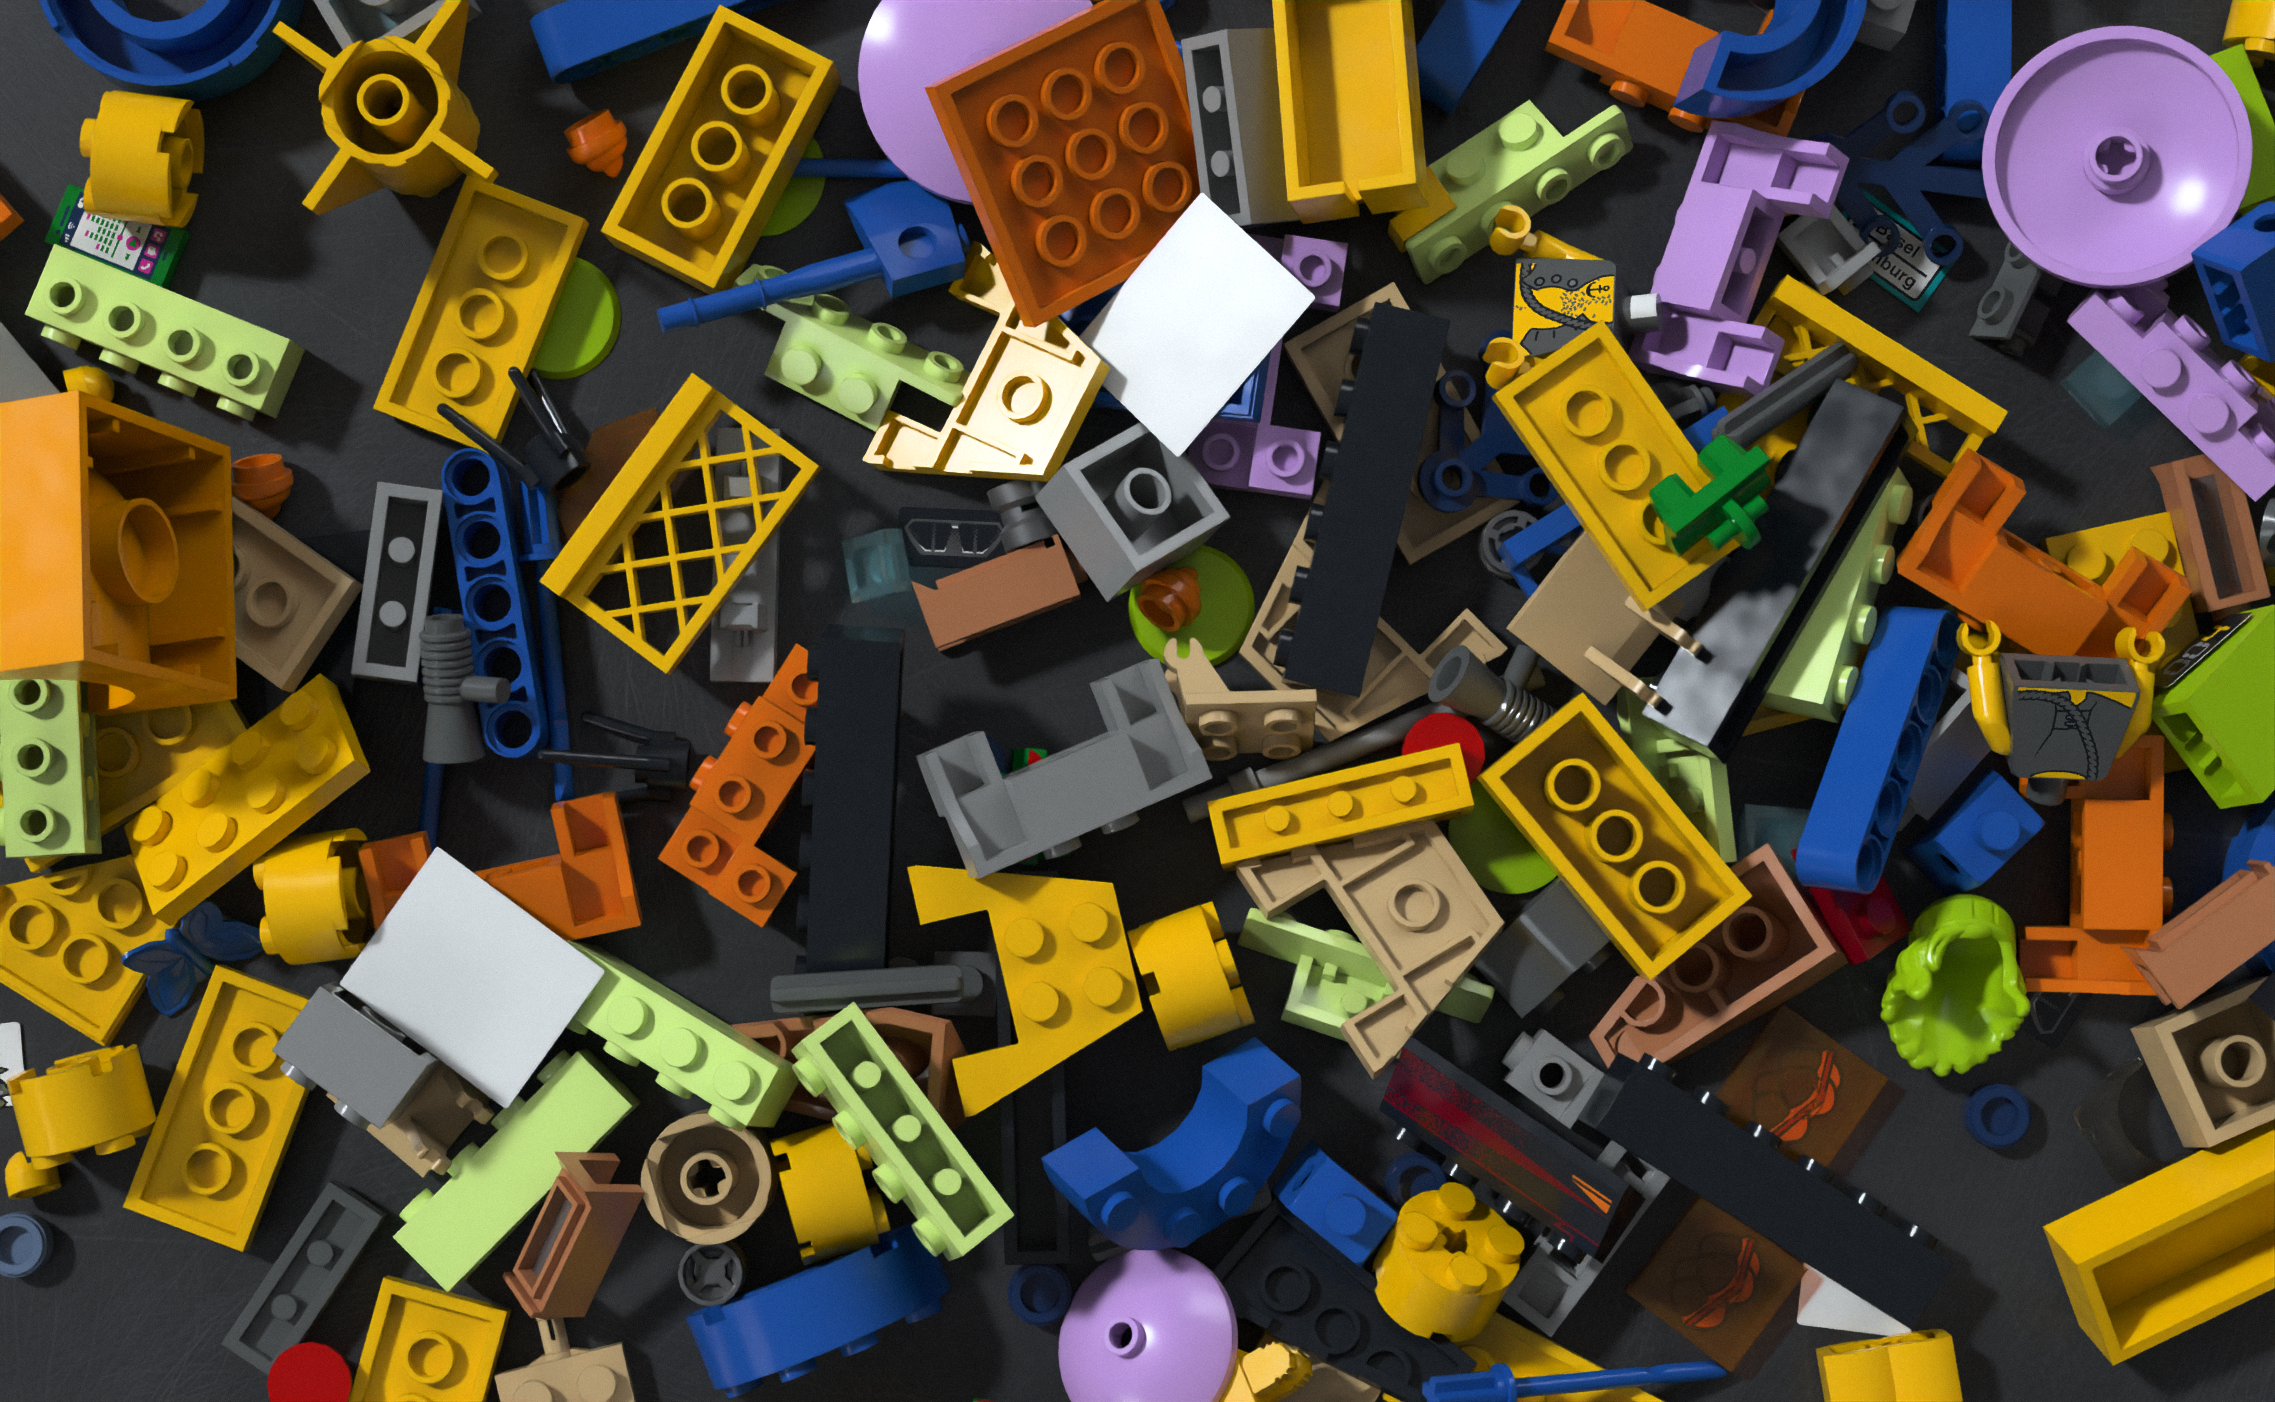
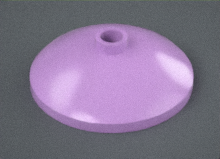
(1179, 1327)

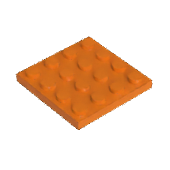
(1074, 151)

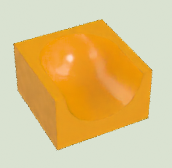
(115, 554)

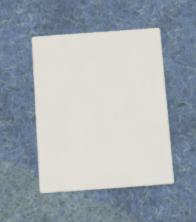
(1193, 323)
(472, 977)

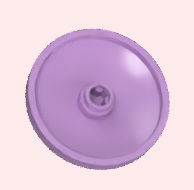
(922, 43)
(2116, 156)

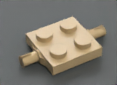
(568, 1372)

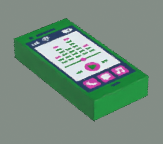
(131, 247)

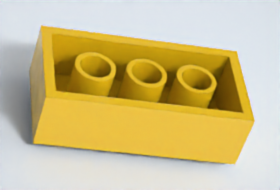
(722, 152)
(1614, 837)

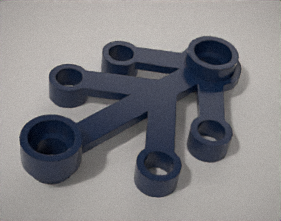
(1908, 172)
(1495, 439)

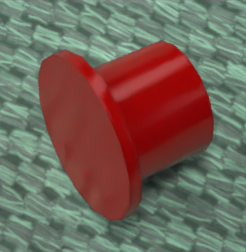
(1447, 729)
(309, 1375)

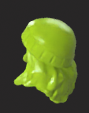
(1956, 986)

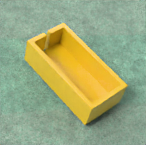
(1349, 107)
(2172, 1246)

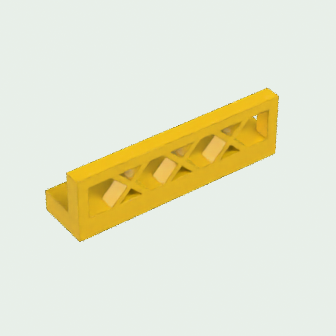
(1890, 363)
(1341, 805)

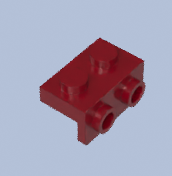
(1860, 921)

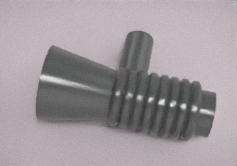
(451, 689)
(1501, 705)

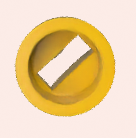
(90, 380)
(26, 1182)

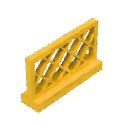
(635, 493)

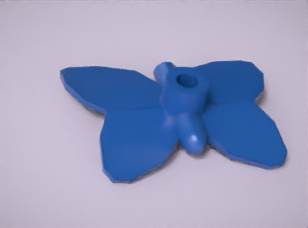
(200, 936)

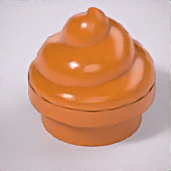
(598, 142)
(262, 482)
(1171, 598)

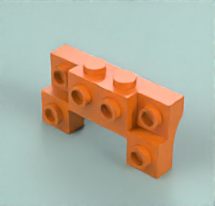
(1645, 57)
(2027, 593)
(745, 795)
(2114, 881)
(572, 893)

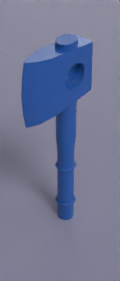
(905, 241)

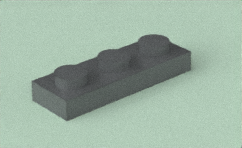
(305, 1276)

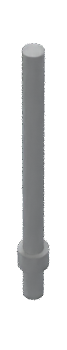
(1325, 756)

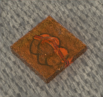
(1800, 1087)
(1716, 1281)

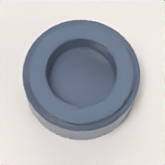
(24, 1243)

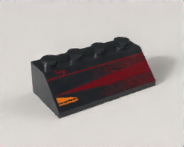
(1509, 1152)

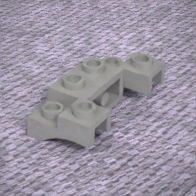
(1082, 788)

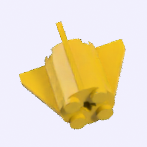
(395, 113)

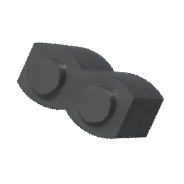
(1542, 950)

